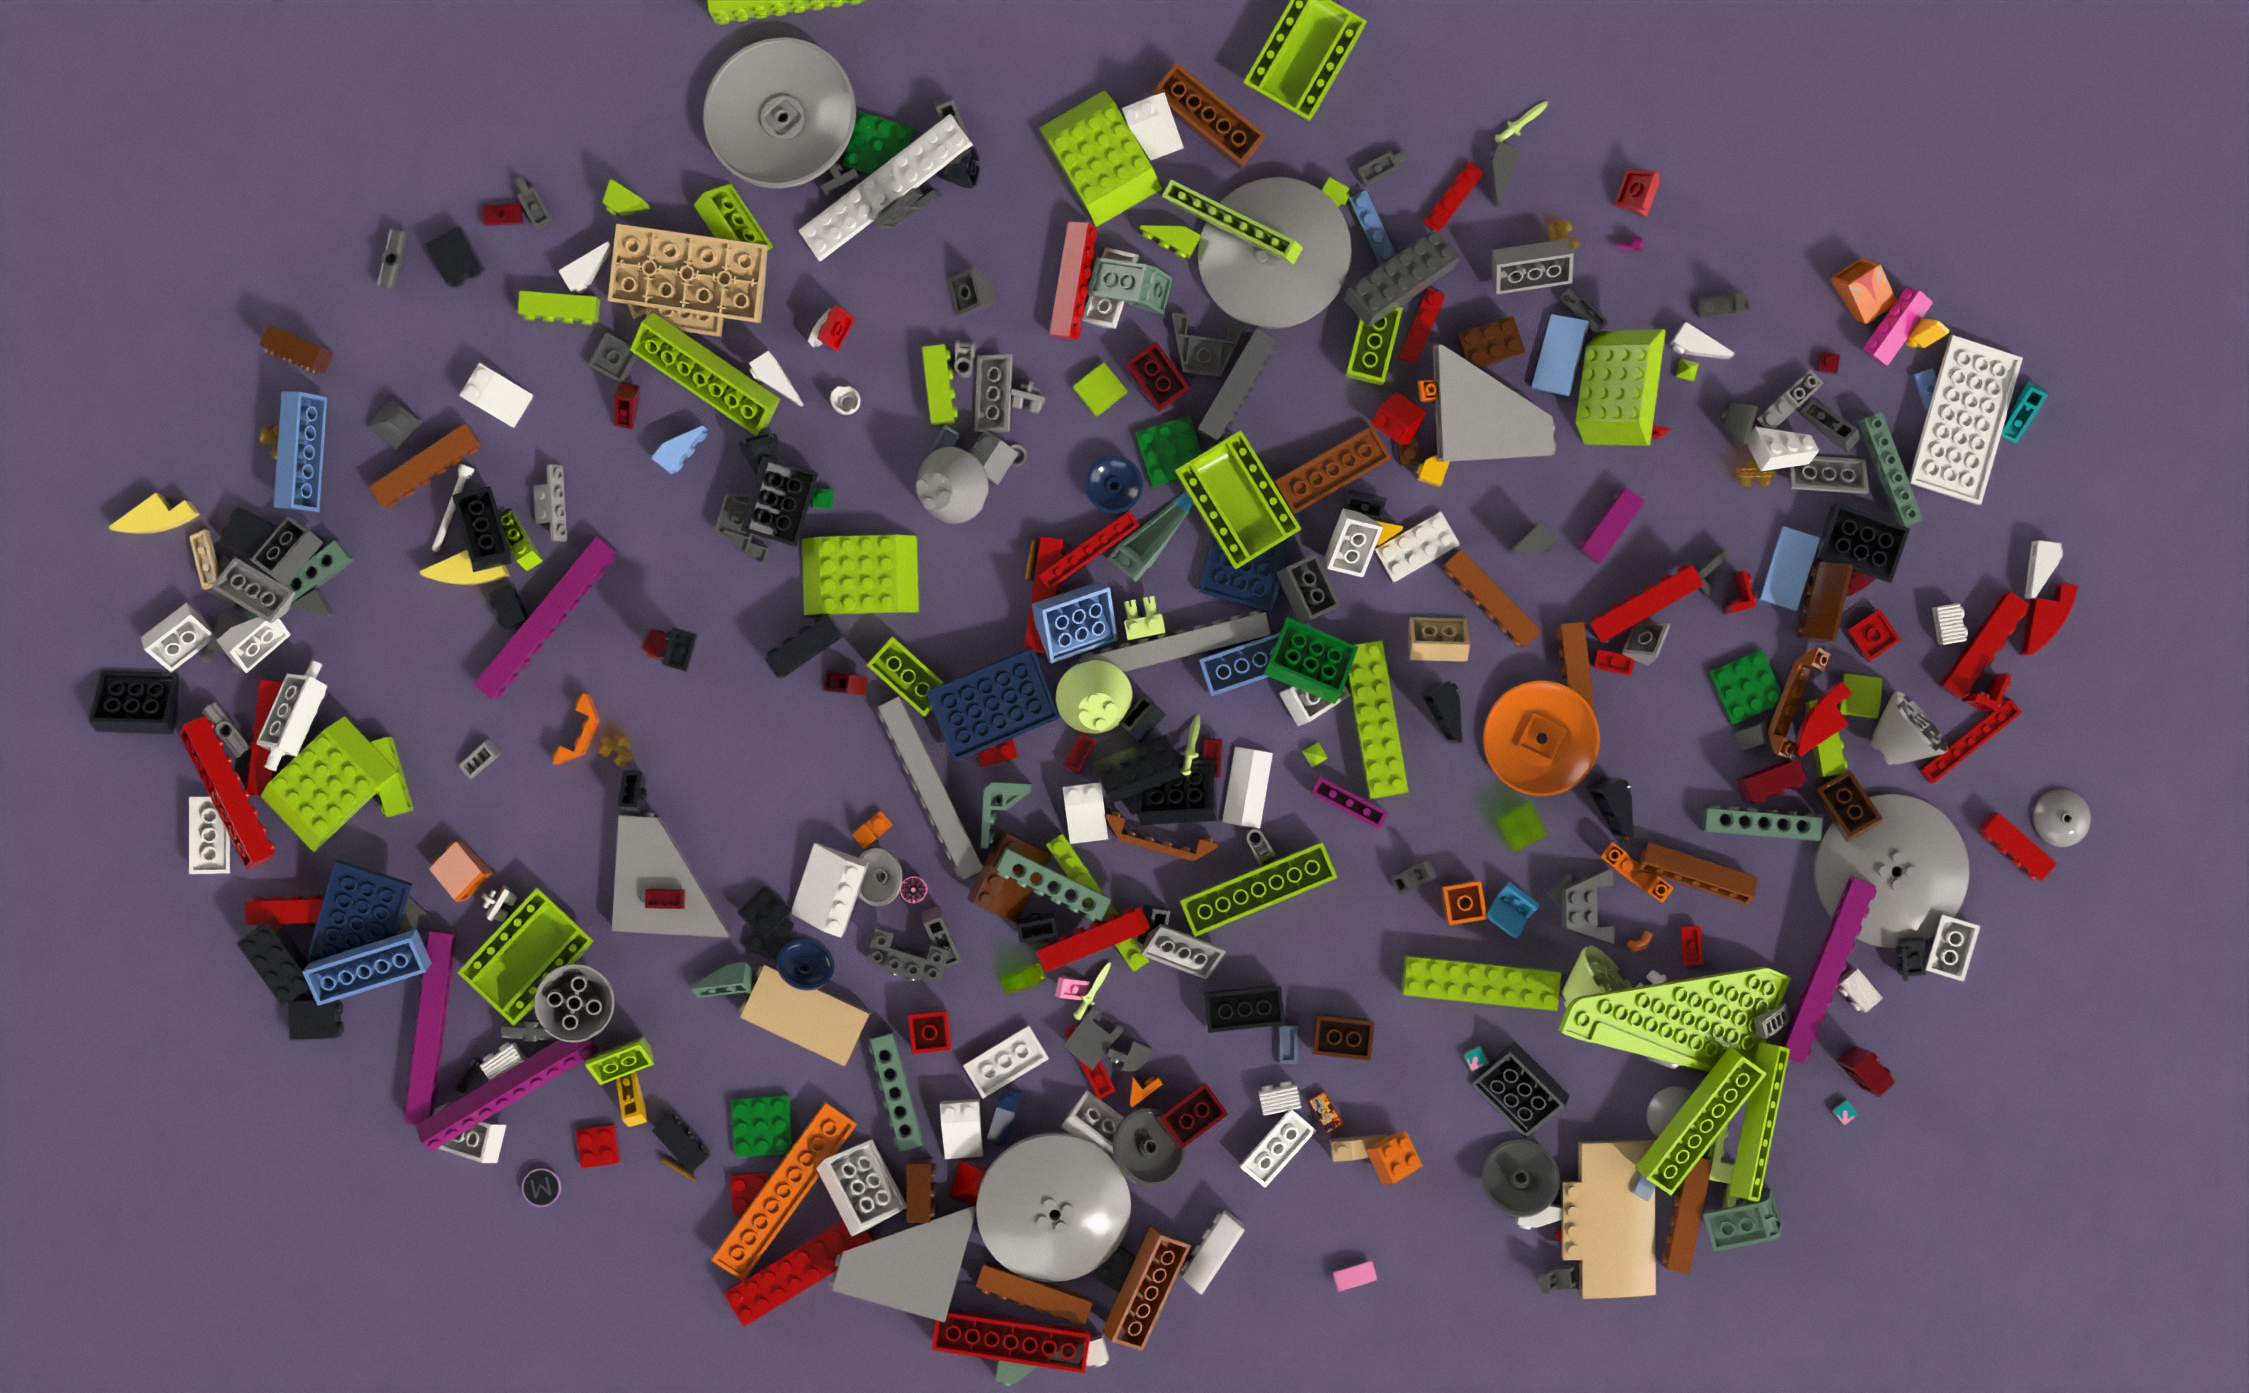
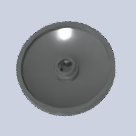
(1145, 1149)
(1520, 1178)

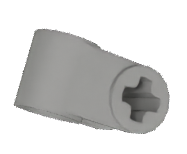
(964, 355)
(1260, 847)

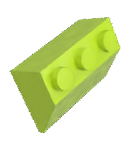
(620, 1060)

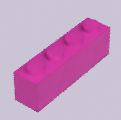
(1897, 325)

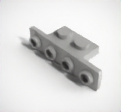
(550, 503)

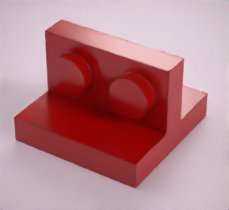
(1638, 191)

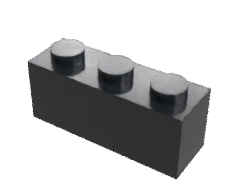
(681, 1142)

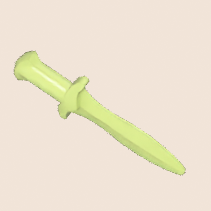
(1515, 127)
(1190, 753)
(1088, 999)

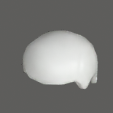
(845, 400)

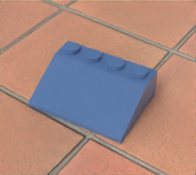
(1075, 621)

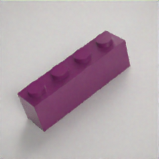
(1611, 525)
(1348, 802)

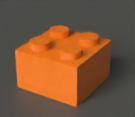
(1463, 902)
(1394, 1157)

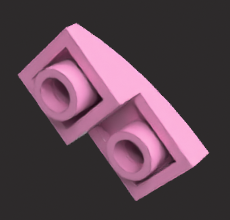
(1354, 1276)

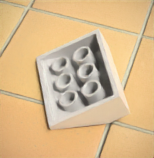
(829, 889)
(861, 1187)

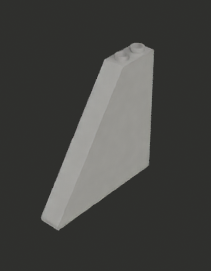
(1484, 417)
(652, 860)
(909, 1268)

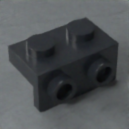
(679, 649)
(1911, 957)

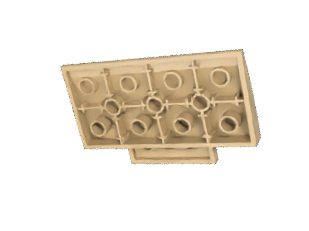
(688, 277)
(1608, 1223)

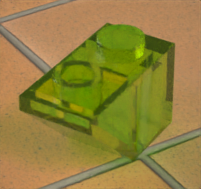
(1022, 978)

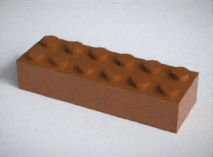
(1209, 116)
(1146, 1288)

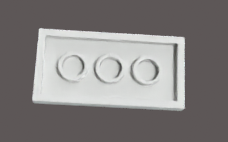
(1417, 547)
(1006, 1061)

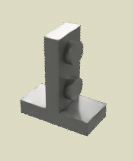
(839, 181)
(1724, 305)
(1706, 568)

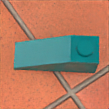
(2024, 410)

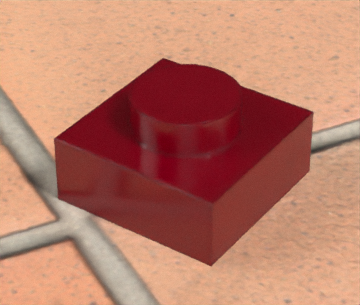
(1828, 362)

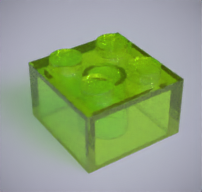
(1520, 826)

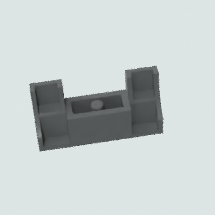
(906, 961)

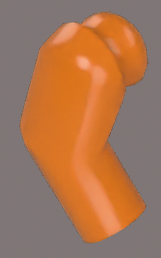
(1642, 944)

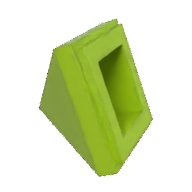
(1686, 369)
(1315, 754)

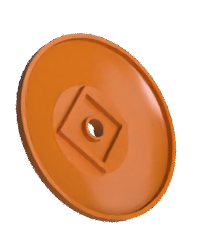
(1513, 743)

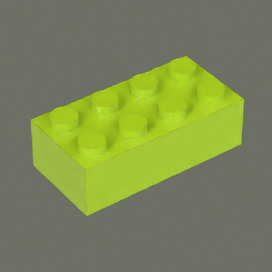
(1373, 349)
(905, 674)

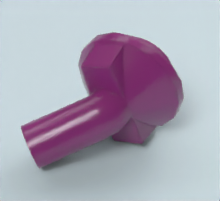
(1636, 244)

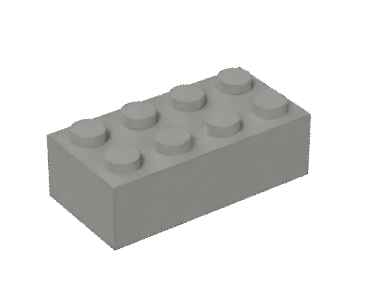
(1532, 266)

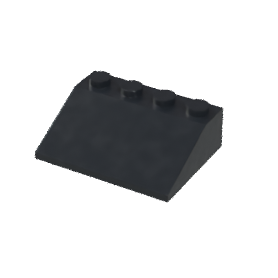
(779, 501)
(1863, 541)
(135, 702)
(1445, 707)
(1182, 799)
(1615, 805)
(1520, 1090)

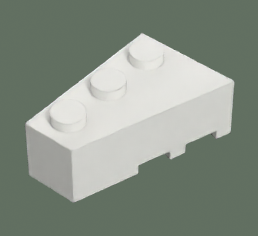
(1780, 448)

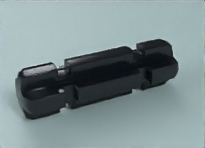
(468, 1075)

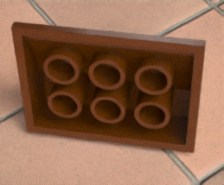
(1824, 602)
(1001, 894)

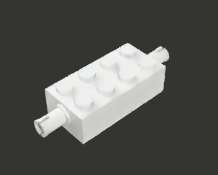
(292, 715)

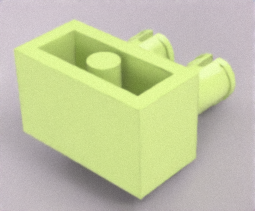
(1147, 626)

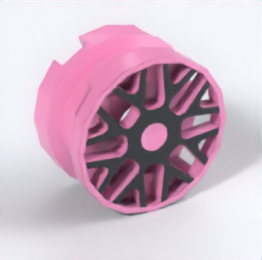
(914, 889)

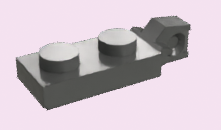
(1382, 167)
(533, 204)
(1584, 310)

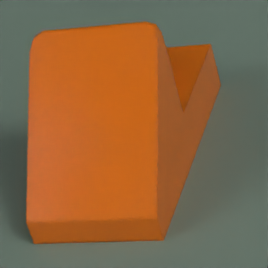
(872, 829)
(1139, 1093)

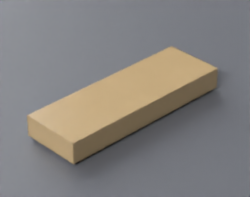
(205, 558)

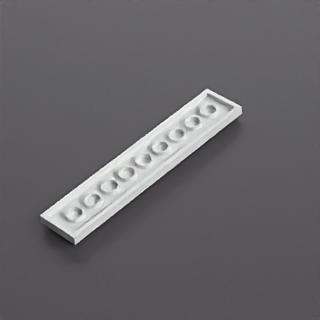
(885, 187)

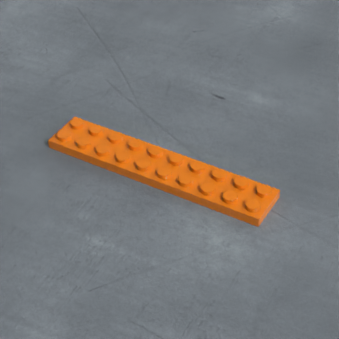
(783, 1191)

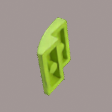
(1100, 389)
(1865, 696)

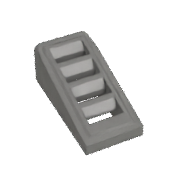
(490, 752)
(1761, 1021)

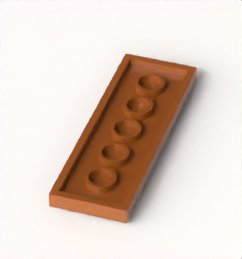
(1332, 470)

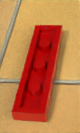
(1453, 197)
(1421, 326)
(1098, 1076)

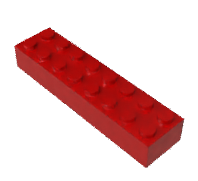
(226, 792)
(792, 1272)
(1010, 1339)

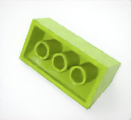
(729, 216)

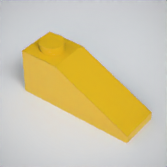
(631, 1100)

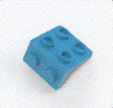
(1511, 909)

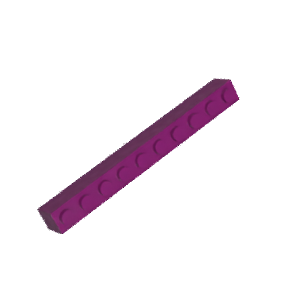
(546, 618)
(1827, 968)
(430, 1027)
(503, 1091)

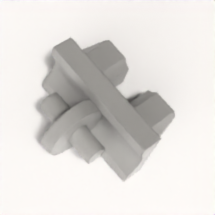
(1035, 400)

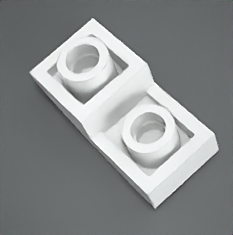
(814, 334)

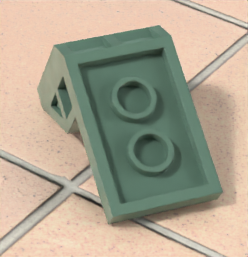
(1132, 283)
(1010, 794)
(1745, 1223)

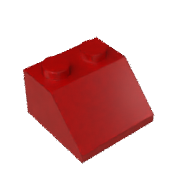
(1398, 418)

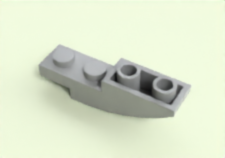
(1789, 401)

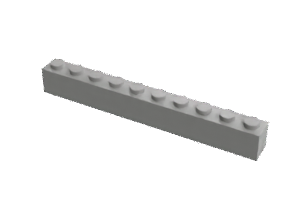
(1184, 642)
(931, 788)

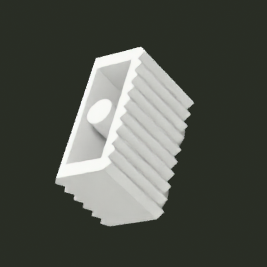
(1949, 624)
(1859, 990)
(507, 1058)
(1279, 1098)

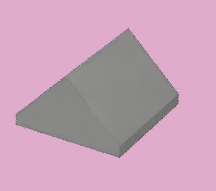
(1645, 641)

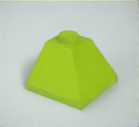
(622, 201)

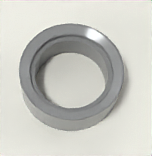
(1025, 455)

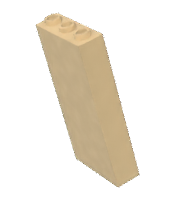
(805, 1017)

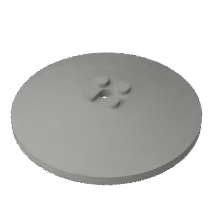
(758, 88)
(1261, 286)
(1930, 862)
(1045, 1176)

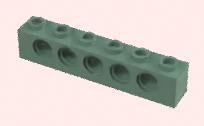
(1890, 470)
(340, 559)
(1811, 830)
(1099, 901)
(914, 1137)

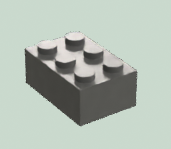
(286, 551)
(1308, 589)

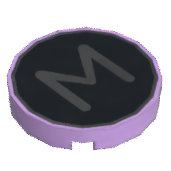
(541, 1187)

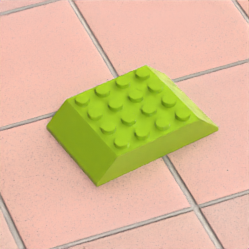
(1305, 54)
(1101, 158)
(1620, 387)
(1237, 500)
(860, 574)
(328, 783)
(523, 954)

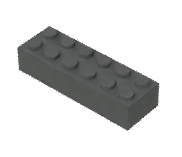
(1401, 278)
(1236, 386)

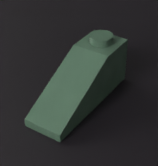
(727, 980)

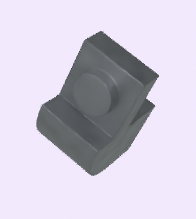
(1413, 876)
(1133, 1059)
(1557, 1278)

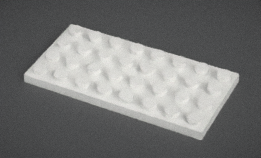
(1965, 420)

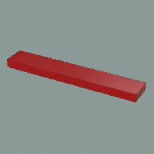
(1087, 550)
(1970, 741)

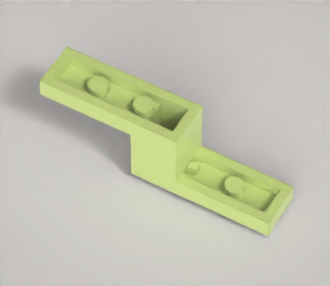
(1722, 1170)

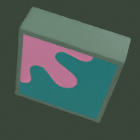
(1475, 1058)
(1844, 1112)

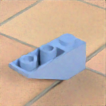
(673, 452)

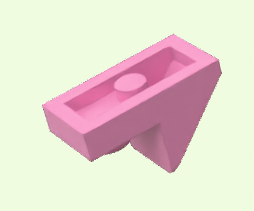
(1072, 988)

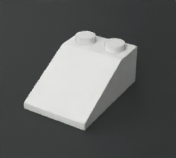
(1153, 126)
(769, 372)
(496, 395)
(252, 641)
(1305, 706)
(1085, 813)
(961, 1128)
(478, 1143)

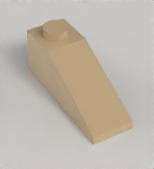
(1352, 1147)

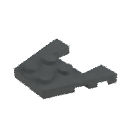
(904, 207)
(1204, 354)
(730, 525)
(1580, 907)

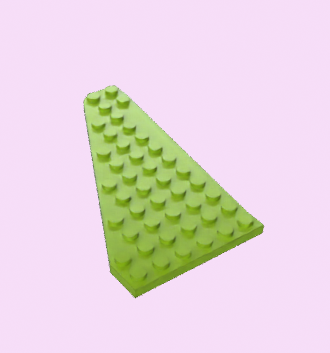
(1681, 1019)

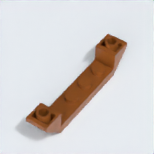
(1813, 660)
(1203, 847)

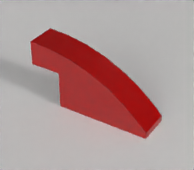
(2047, 617)
(1822, 719)

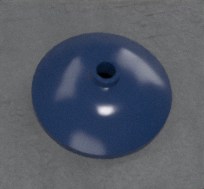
(1114, 470)
(806, 956)

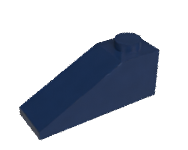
(1003, 1116)

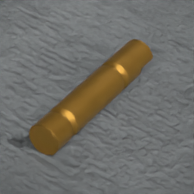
(1031, 559)
(678, 1168)

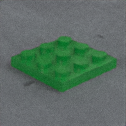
(875, 143)
(1168, 448)
(1746, 686)
(762, 1125)

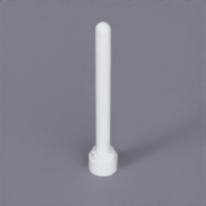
(464, 474)

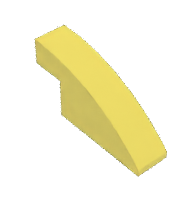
(155, 516)
(459, 571)

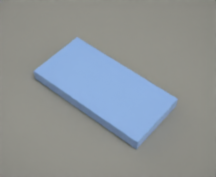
(1560, 354)
(1789, 568)

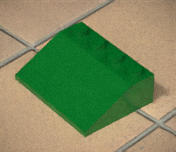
(1311, 660)

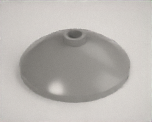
(2050, 813)
(875, 887)
(1665, 1106)

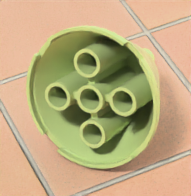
(1094, 696)
(1592, 975)

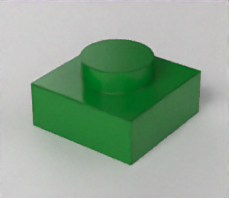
(823, 498)

